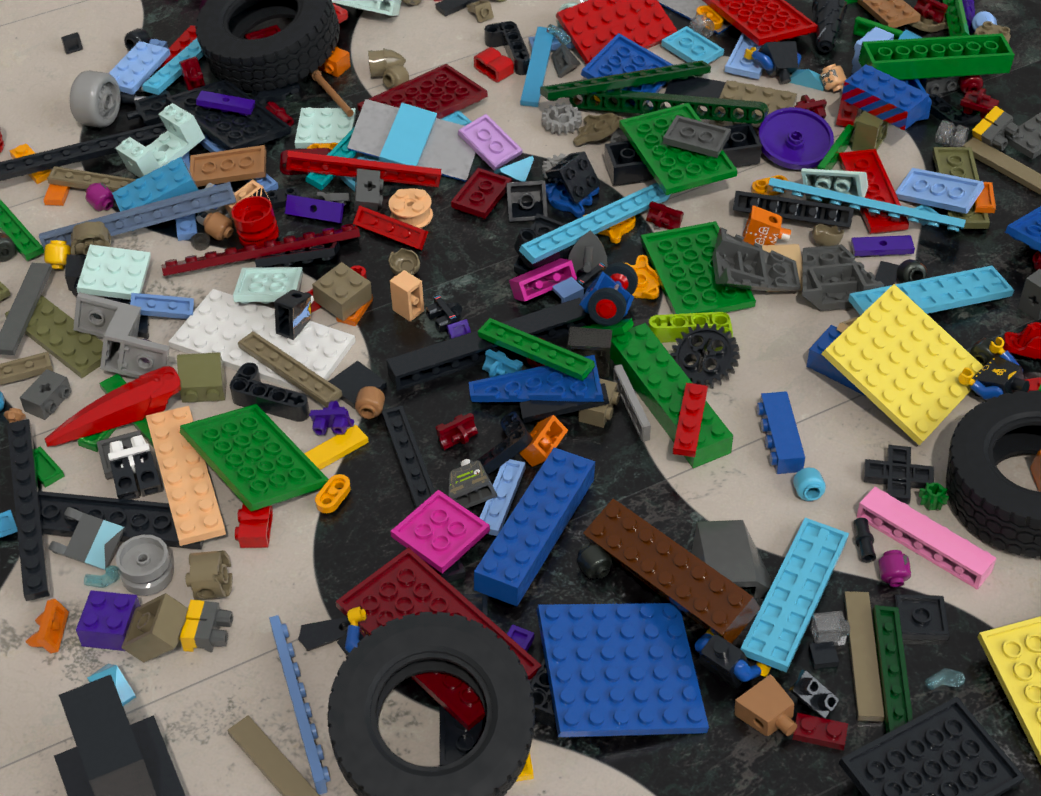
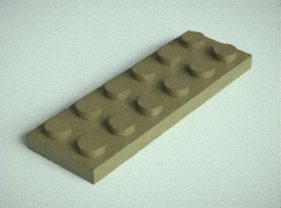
(960, 163)
(55, 333)

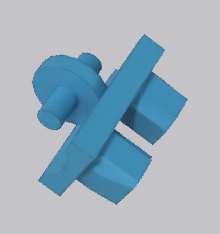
(498, 364)

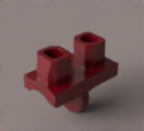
(931, 9)
(192, 73)
(978, 101)
(810, 104)
(664, 216)
(456, 431)

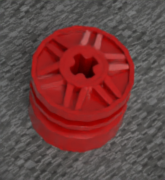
(254, 220)

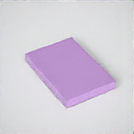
(490, 142)

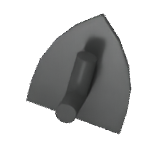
(587, 253)

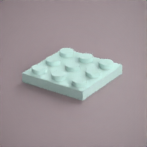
(322, 126)
(113, 272)
(266, 283)

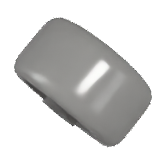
(95, 99)

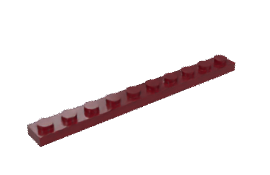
(252, 251)

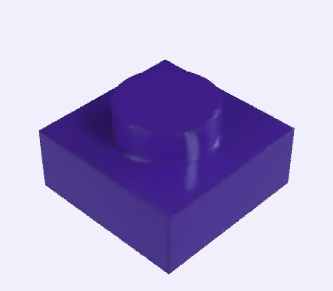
(458, 328)
(521, 636)

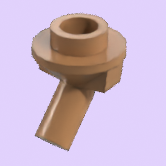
(14, 415)

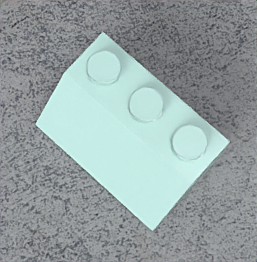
(840, 181)

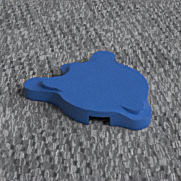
(560, 199)

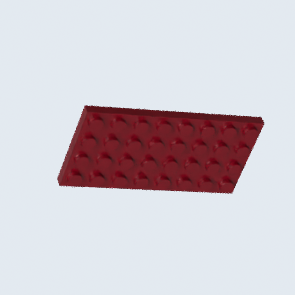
(410, 587)

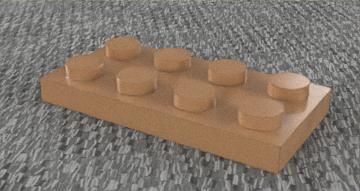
(891, 12)
(228, 165)

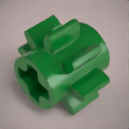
(933, 496)

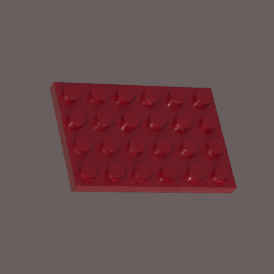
(437, 91)

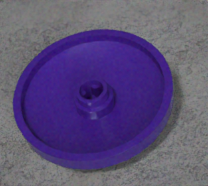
(795, 138)

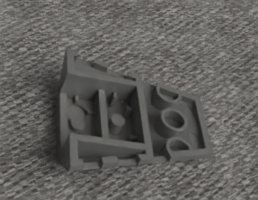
(751, 267)
(832, 275)
(732, 553)

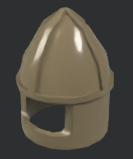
(383, 59)

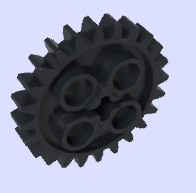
(723, 359)

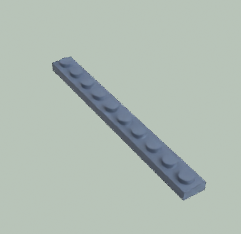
(153, 213)

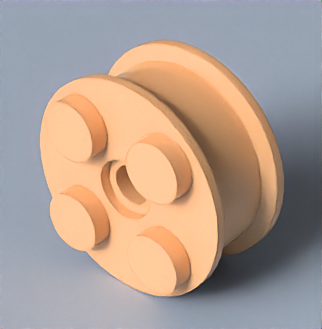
(411, 207)

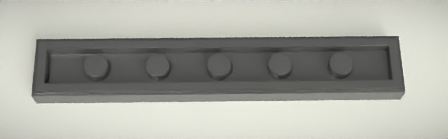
(23, 307)

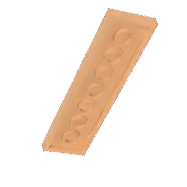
(185, 478)

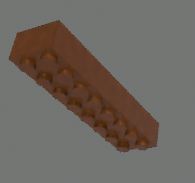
(672, 571)

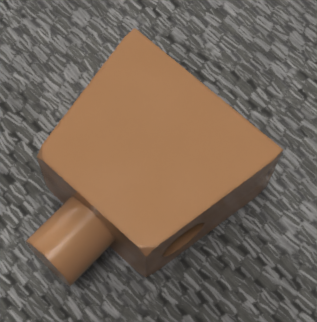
(766, 708)

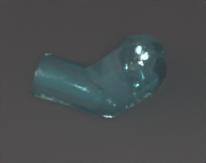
(560, 34)
(946, 677)

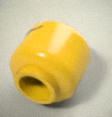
(56, 253)

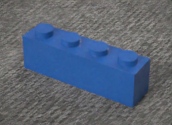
(781, 432)

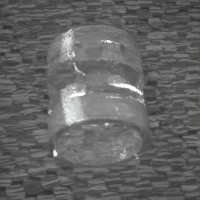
(945, 134)

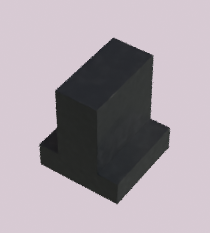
(110, 752)

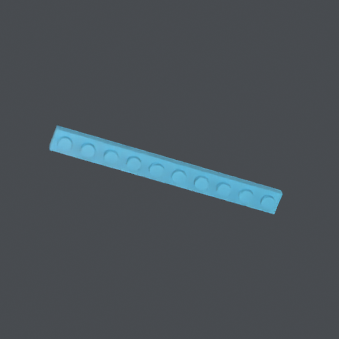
(874, 206)
(596, 222)

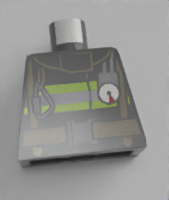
(470, 484)

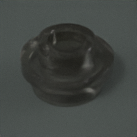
(200, 241)

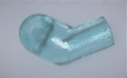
(104, 580)

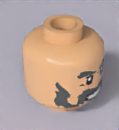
(833, 77)

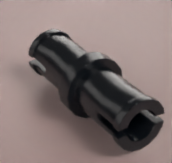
(864, 540)

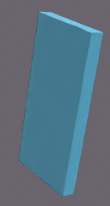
(408, 135)

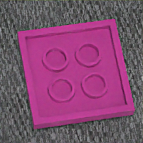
(440, 531)

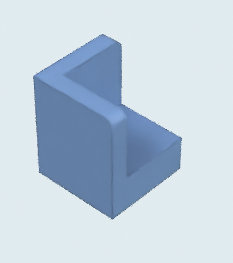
(569, 290)

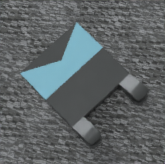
(92, 540)

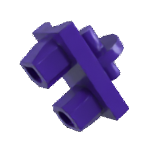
(333, 417)

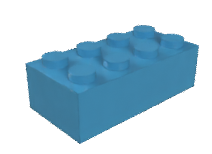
(158, 185)

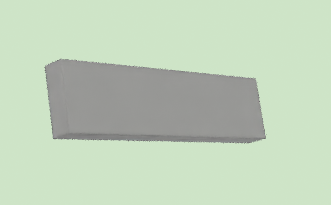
(632, 403)

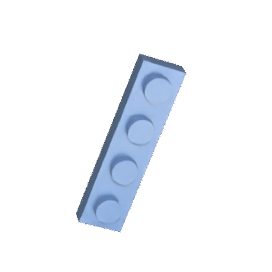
(505, 485)

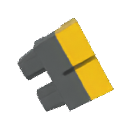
(995, 127)
(203, 625)

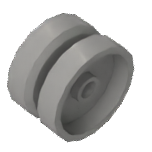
(144, 565)

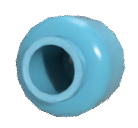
(809, 484)

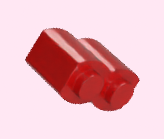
(493, 64)
(254, 527)

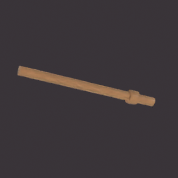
(317, 76)

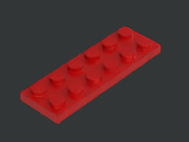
(878, 189)

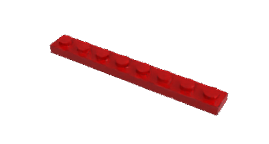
(348, 167)

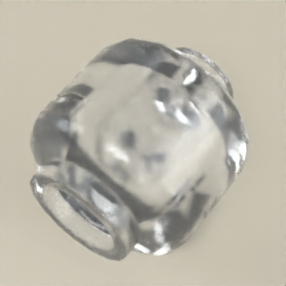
(702, 25)

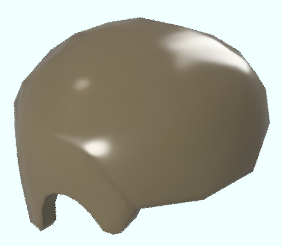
(827, 235)
(404, 260)

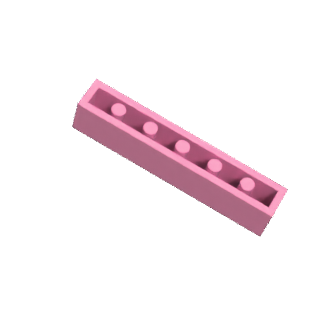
(926, 537)

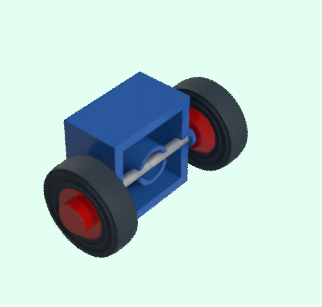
(610, 294)

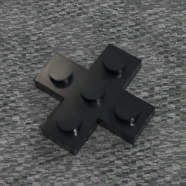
(898, 473)

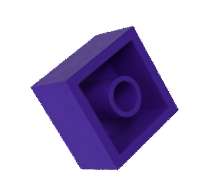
(106, 619)

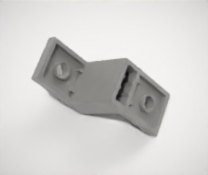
(119, 328)

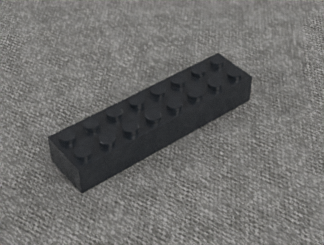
(627, 167)

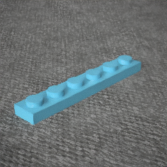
(172, 69)

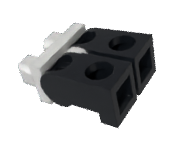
(133, 461)

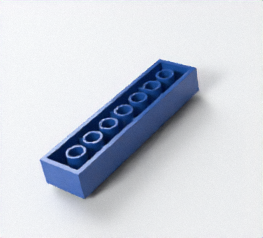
(534, 527)

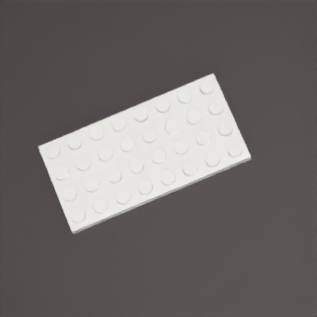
(222, 323)

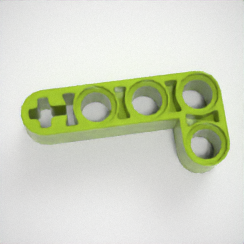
(670, 326)

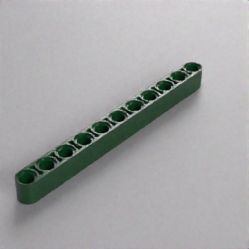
(658, 100)

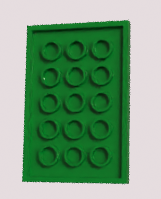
(672, 166)
(687, 271)
(253, 457)

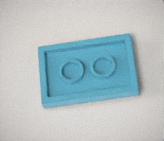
(692, 46)

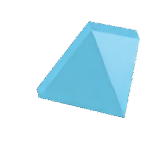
(807, 78)
(517, 171)
(123, 688)

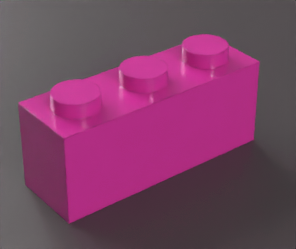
(541, 279)

